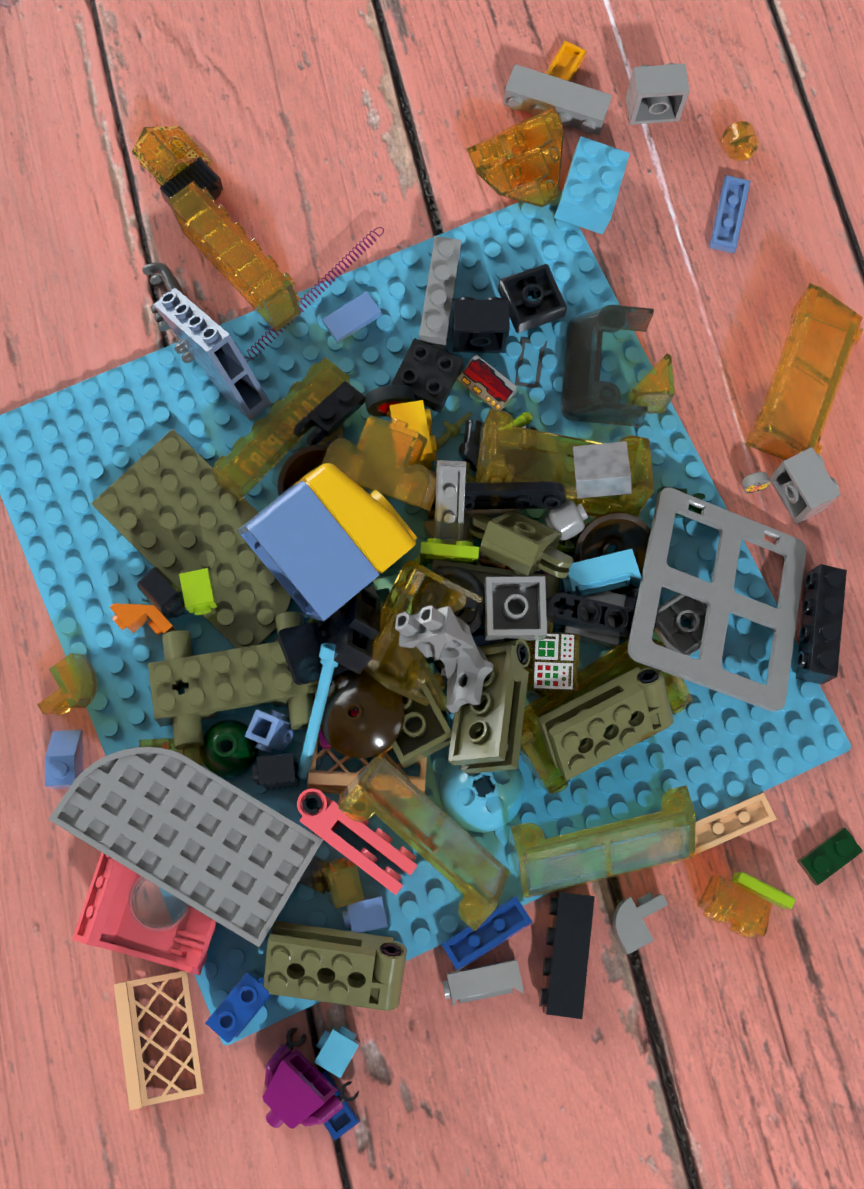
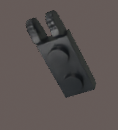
(330, 413)

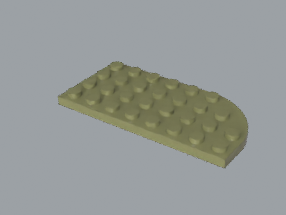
(190, 523)

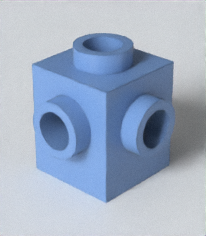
(270, 731)

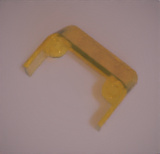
(414, 588)

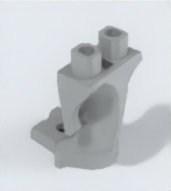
(447, 638)

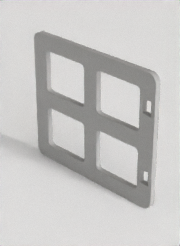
(720, 601)

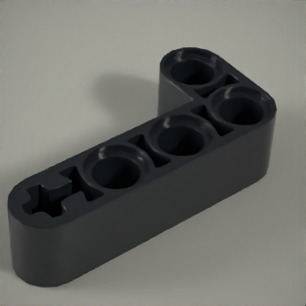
(597, 611)

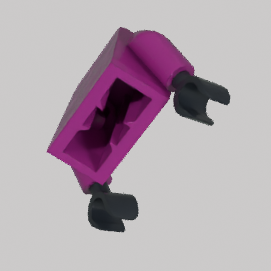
(298, 1090)

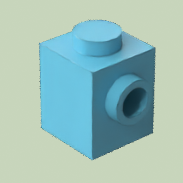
(337, 1049)

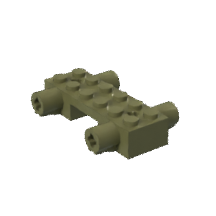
(224, 683)

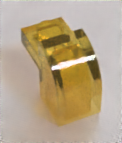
(76, 685)

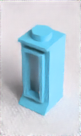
(602, 574)

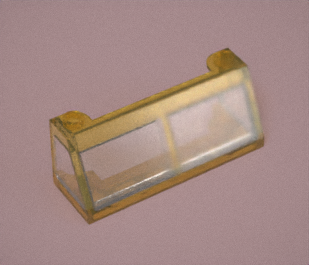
(430, 832)

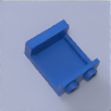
(239, 1006)

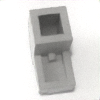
(629, 923)

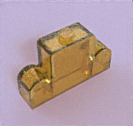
(387, 462)

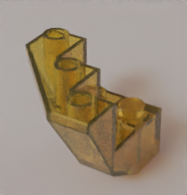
(523, 159)

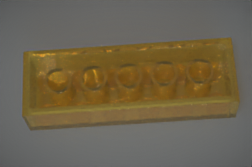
(236, 255)

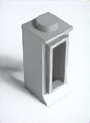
(483, 981)

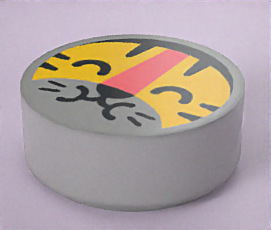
(755, 482)

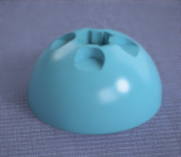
(465, 798)

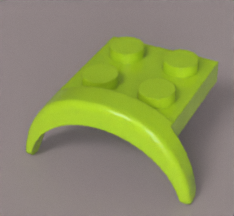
(436, 549)

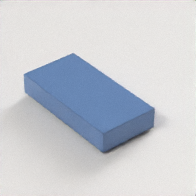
(352, 317)

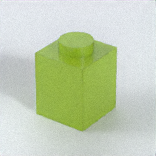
(198, 591)

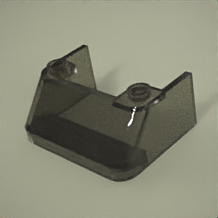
(583, 393)

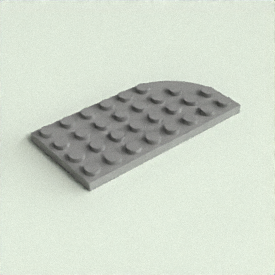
(190, 835)

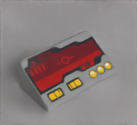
(487, 383)

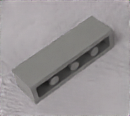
(574, 103)
(440, 292)

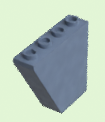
(214, 352)

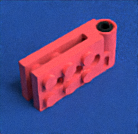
(328, 817)

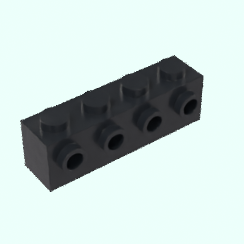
(821, 624)

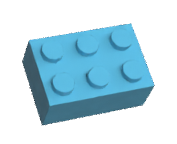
(592, 185)

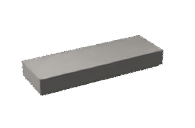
(450, 501)

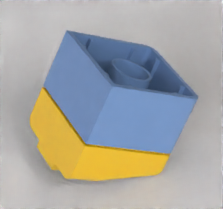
(327, 539)

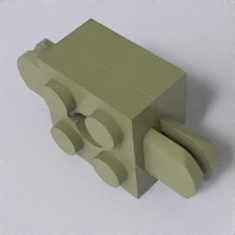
(520, 544)

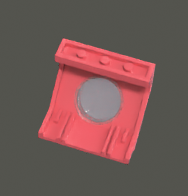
(142, 920)

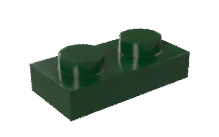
(830, 856)

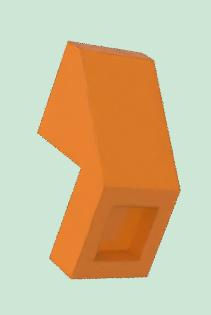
(136, 615)

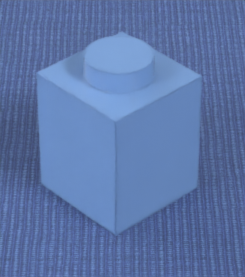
(366, 915)

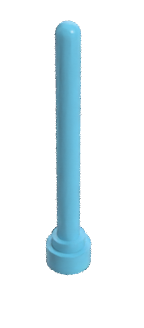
(327, 659)

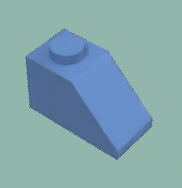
(64, 758)

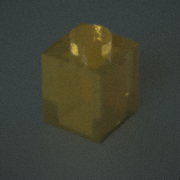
(342, 883)

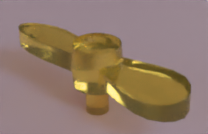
(452, 430)

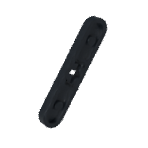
(512, 495)

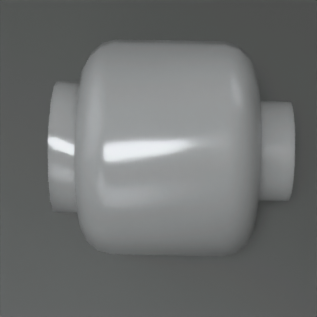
(567, 519)

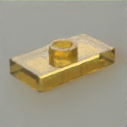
(435, 685)

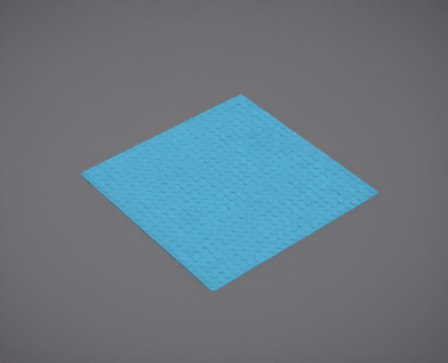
(86, 436)

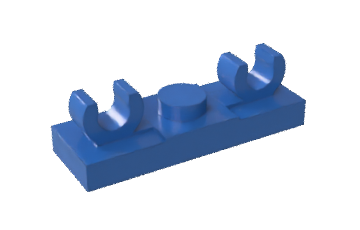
(495, 930)

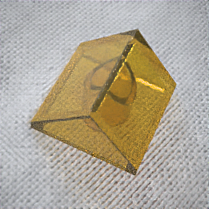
(655, 388)

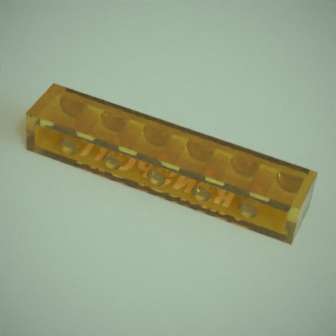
(274, 435)

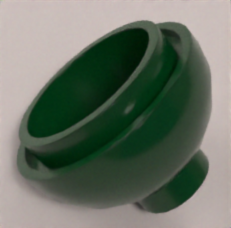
(235, 761)

